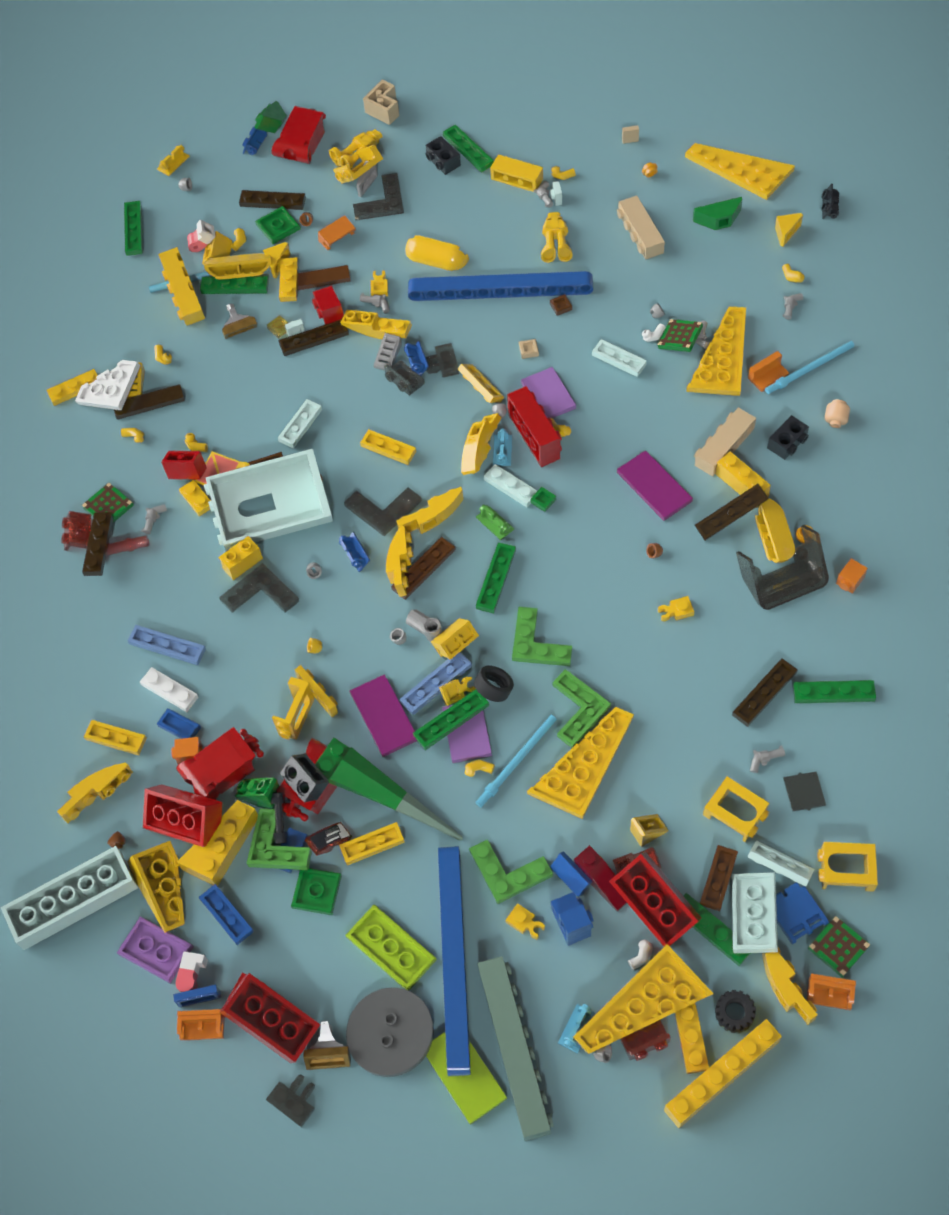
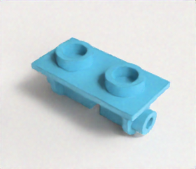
(502, 448)
(578, 1019)

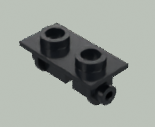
(830, 202)

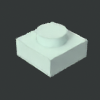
(556, 193)
(294, 327)

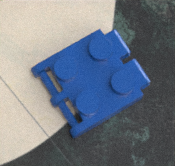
(798, 912)

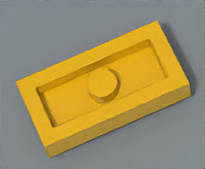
(195, 497)

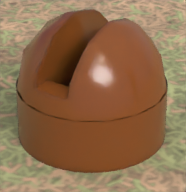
(303, 219)
(654, 550)
(117, 839)

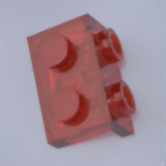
(76, 530)
(645, 1040)

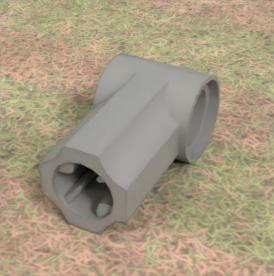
(424, 624)

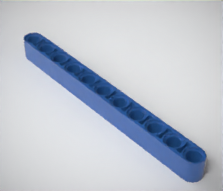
(500, 286)
(453, 962)

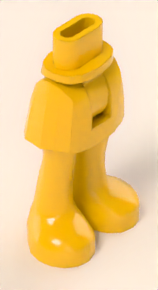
(360, 141)
(555, 228)

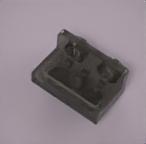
(403, 377)

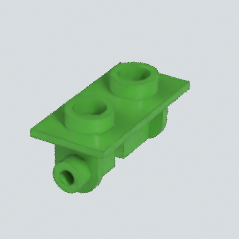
(494, 522)

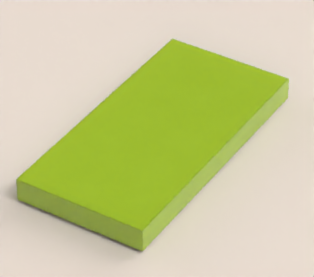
(391, 947)
(473, 1093)

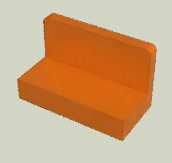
(767, 371)

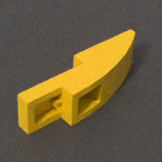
(372, 325)
(477, 445)
(438, 510)
(398, 559)
(101, 784)
(789, 994)

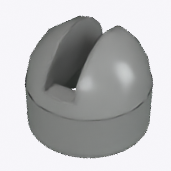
(185, 184)
(657, 311)
(500, 409)
(310, 572)
(398, 634)
(603, 1054)

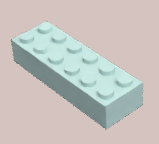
(69, 898)

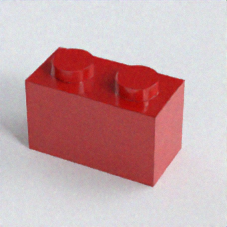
(328, 305)
(184, 465)

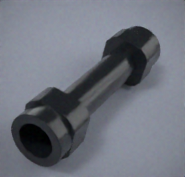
(277, 799)

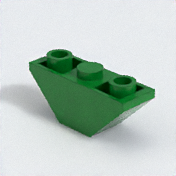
(270, 118)
(719, 214)
(257, 791)

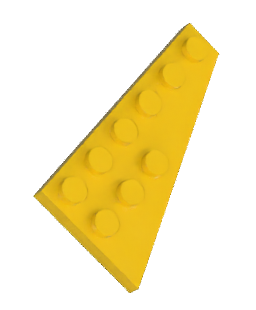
(747, 171)
(723, 360)
(581, 770)
(652, 994)

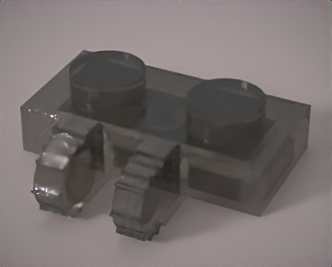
(446, 361)
(290, 1103)

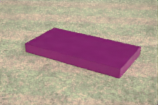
(654, 485)
(383, 715)

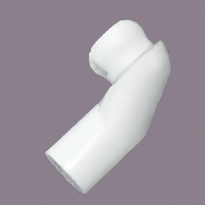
(650, 336)
(644, 955)

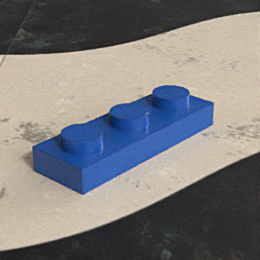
(226, 914)

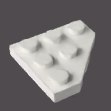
(110, 387)

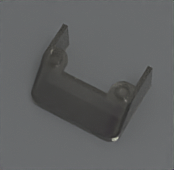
(791, 581)

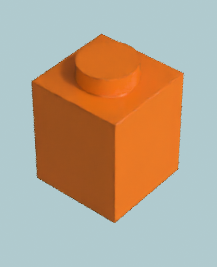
(851, 576)
(186, 748)

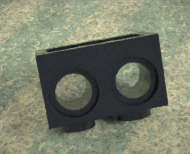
(442, 155)
(786, 435)
(304, 777)

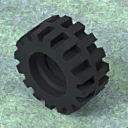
(744, 1001)

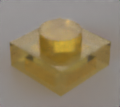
(277, 326)

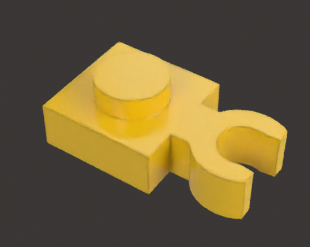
(379, 284)
(679, 608)
(454, 690)
(523, 919)

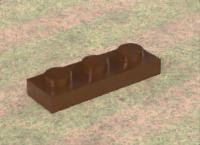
(718, 878)

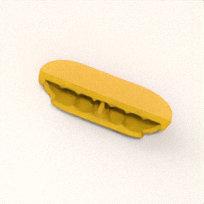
(435, 253)
(237, 265)
(774, 532)

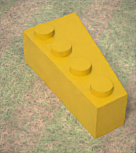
(181, 287)
(214, 859)

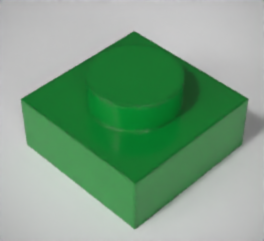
(543, 499)

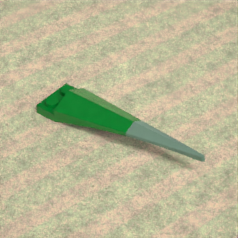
(354, 773)

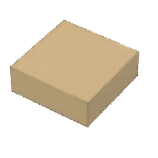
(630, 134)
(528, 348)

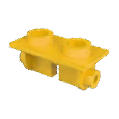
(171, 163)

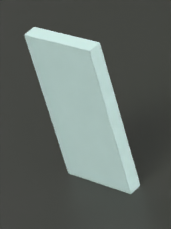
(754, 913)

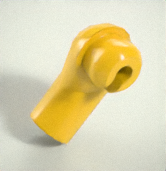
(160, 357)
(133, 432)

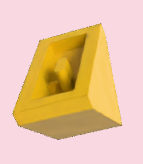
(787, 226)
(276, 253)
(647, 828)

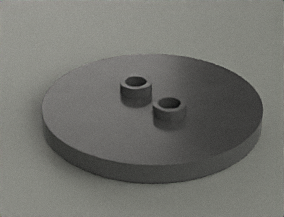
(390, 1032)

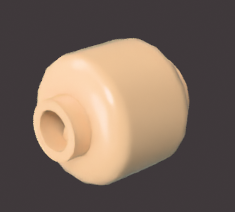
(837, 413)

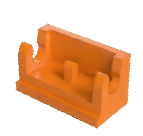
(335, 231)
(831, 991)
(200, 1024)

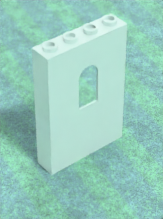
(295, 491)

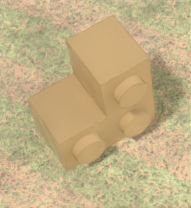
(382, 102)

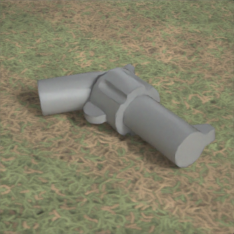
(544, 194)
(376, 300)
(790, 303)
(702, 336)
(151, 516)
(763, 757)

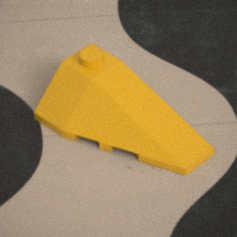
(160, 884)

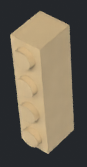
(640, 227)
(725, 440)

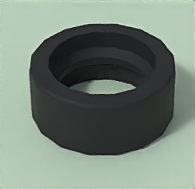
(490, 691)

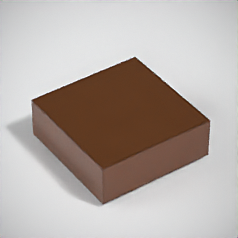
(560, 305)

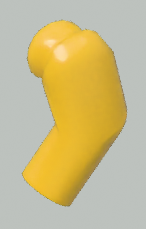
(556, 173)
(240, 239)
(791, 275)
(563, 429)
(193, 445)
(477, 765)

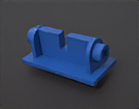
(251, 144)
(416, 358)
(355, 551)

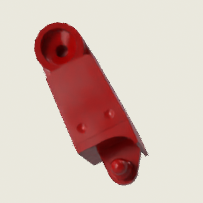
(300, 135)
(314, 751)
(221, 763)

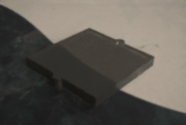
(804, 791)

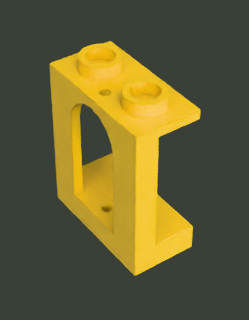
(370, 153)
(301, 694)
(745, 828)
(829, 877)

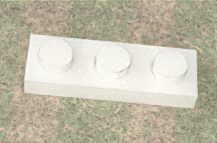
(169, 689)

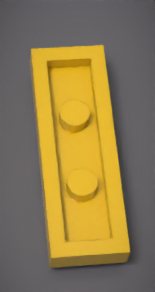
(288, 279)
(480, 383)
(70, 388)
(388, 447)
(318, 691)
(115, 737)
(372, 843)
(691, 1039)

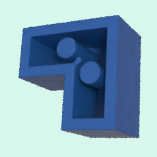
(572, 918)

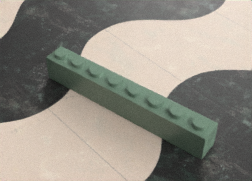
(514, 1050)

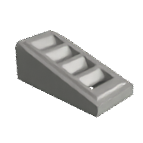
(366, 180)
(391, 342)

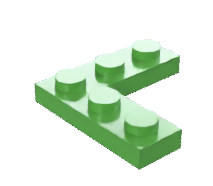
(532, 652)
(591, 703)
(266, 855)
(507, 885)

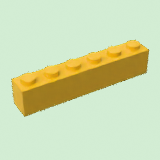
(722, 1073)

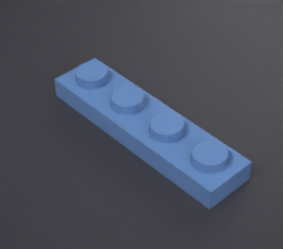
(166, 645)
(429, 687)

